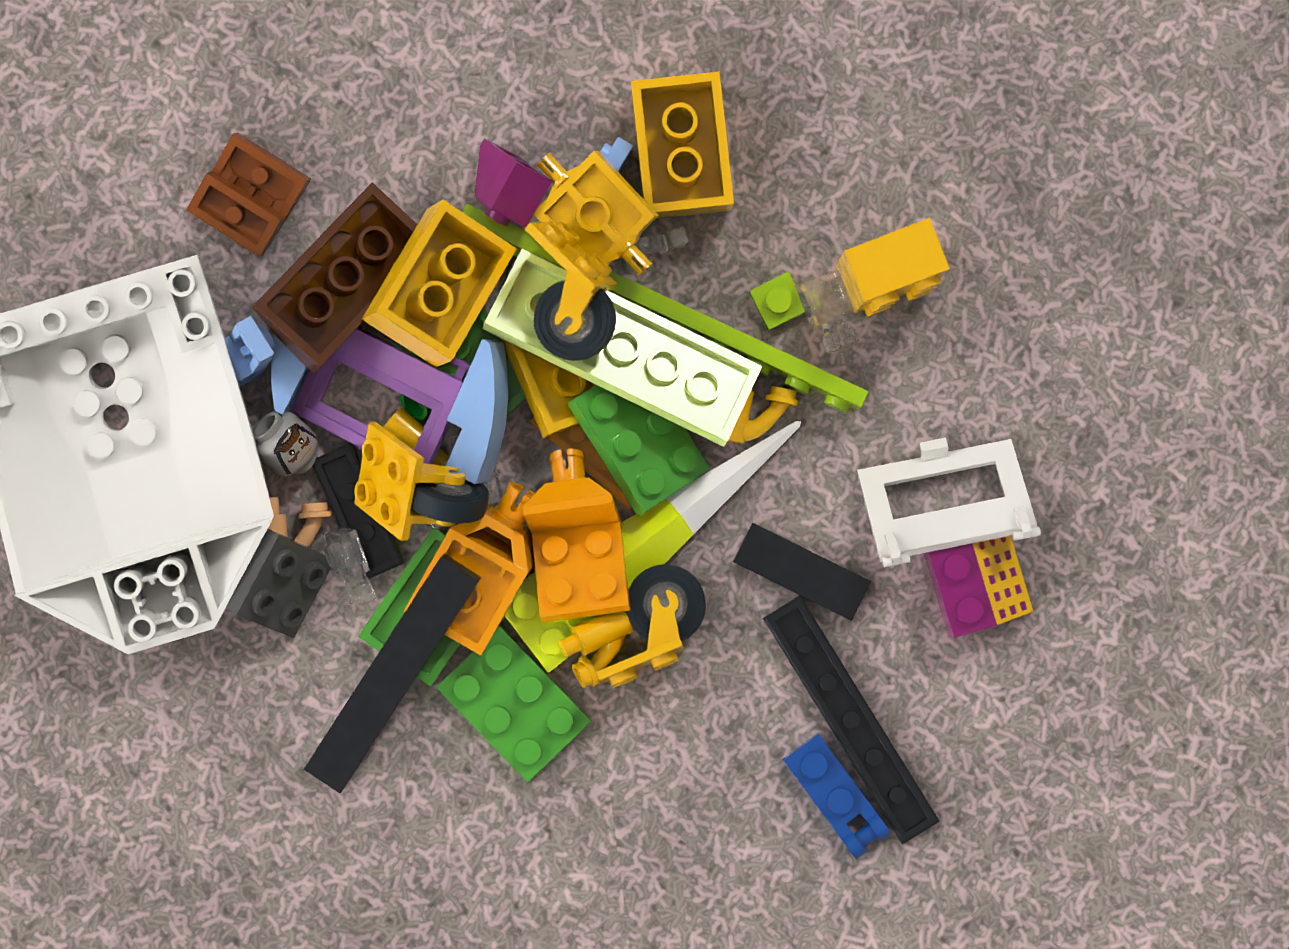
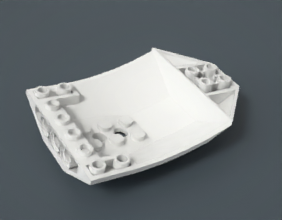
(139, 523)

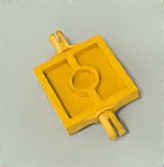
(598, 209)

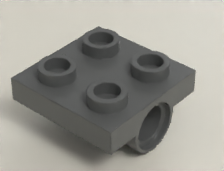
(279, 584)

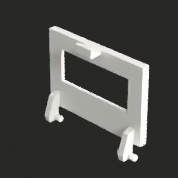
(952, 526)

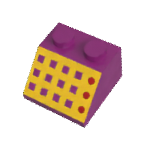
(978, 585)

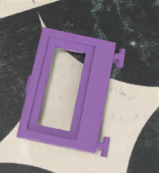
(393, 369)

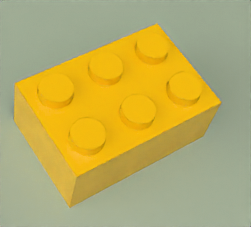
(682, 144)
(893, 266)
(439, 283)

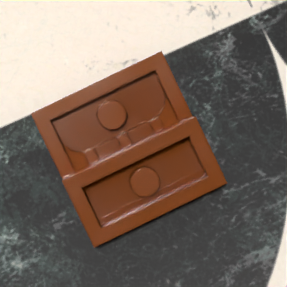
(248, 194)

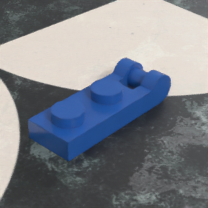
(835, 794)

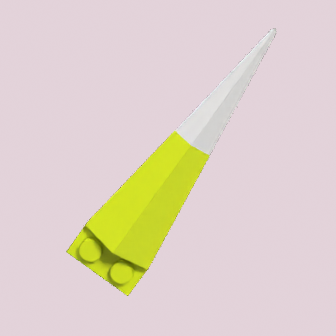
(647, 542)

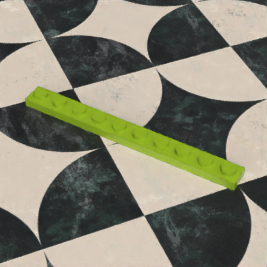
(798, 373)

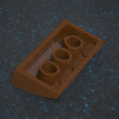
(336, 278)

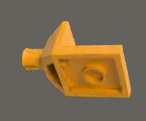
(576, 544)
(497, 551)

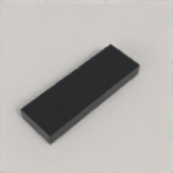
(338, 475)
(801, 571)

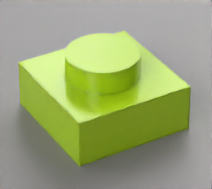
(777, 301)

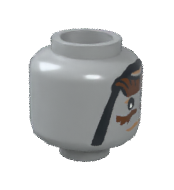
(285, 443)

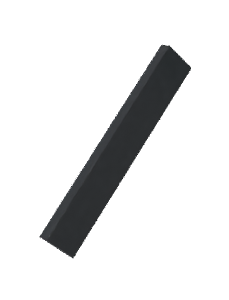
(392, 672)
(851, 719)

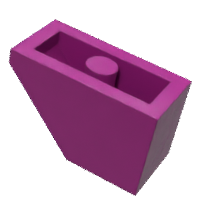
(508, 185)

